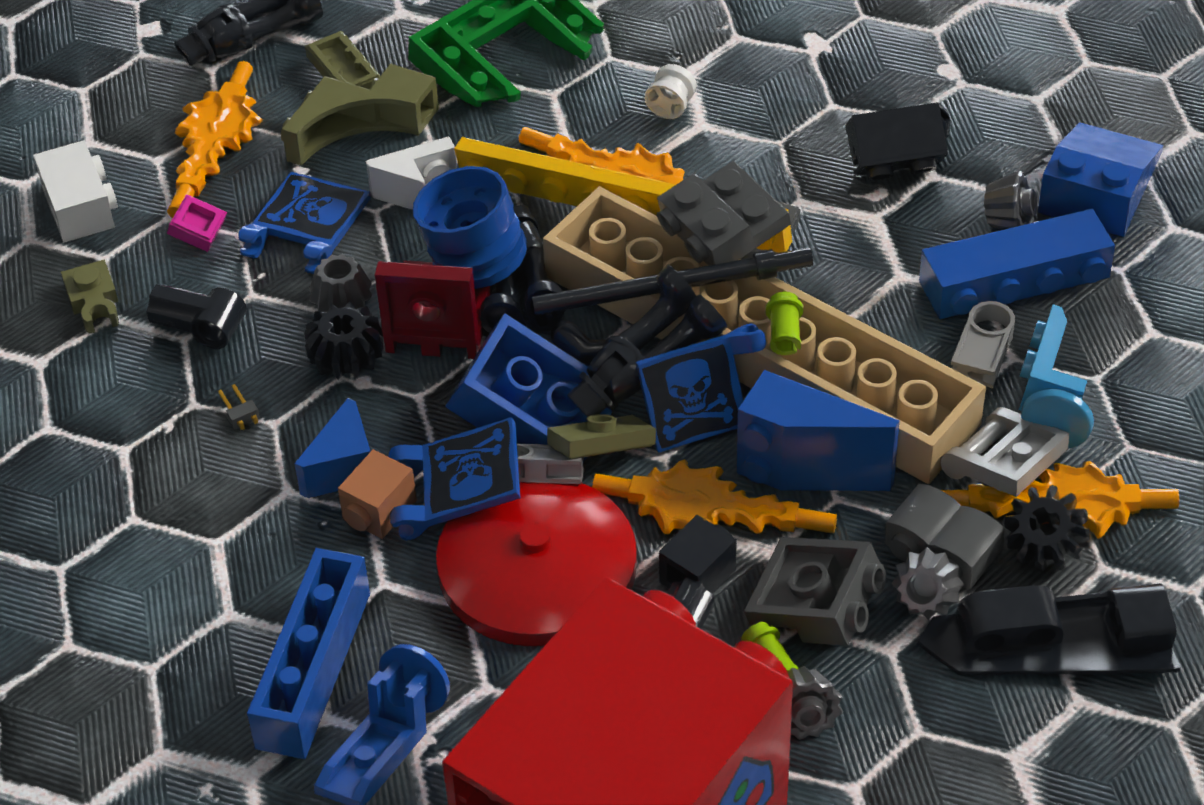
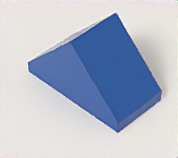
(333, 453)

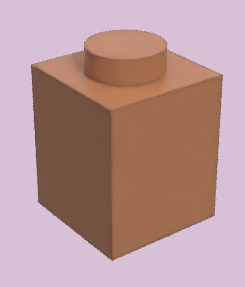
(374, 491)

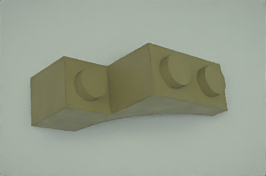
(336, 109)

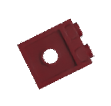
(407, 310)

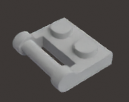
(1015, 460)

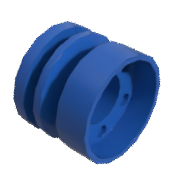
(471, 223)

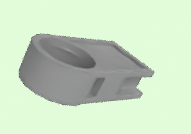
(983, 351)
(546, 465)

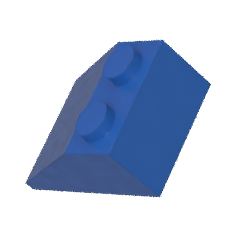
(1100, 173)
(520, 379)
(813, 440)

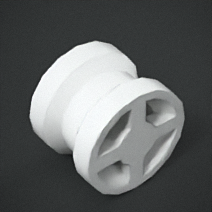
(670, 91)

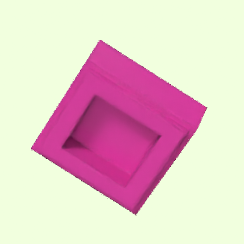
(196, 222)

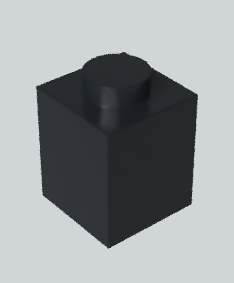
(699, 553)

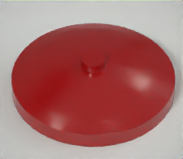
(533, 560)

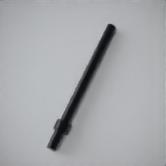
(762, 265)

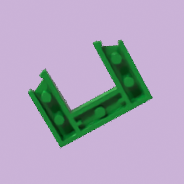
(450, 44)

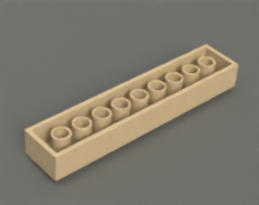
(936, 405)

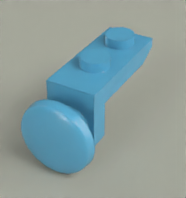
(1050, 395)

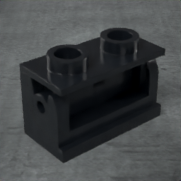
(897, 141)

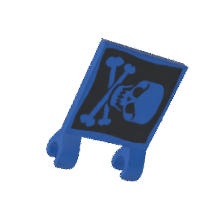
(306, 213)
(696, 387)
(459, 475)

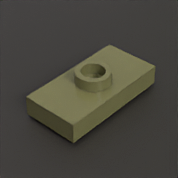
(340, 59)
(601, 436)

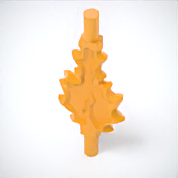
(212, 125)
(635, 162)
(684, 492)
(1102, 496)

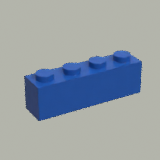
(1016, 263)
(309, 654)

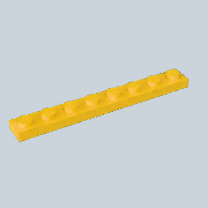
(572, 181)

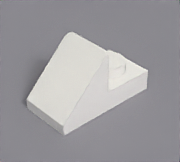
(404, 173)

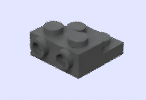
(721, 215)
(818, 588)

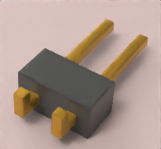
(241, 414)

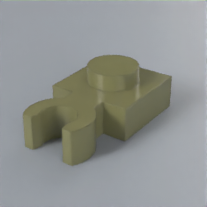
(91, 293)

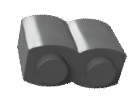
(943, 525)

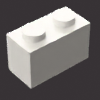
(75, 190)

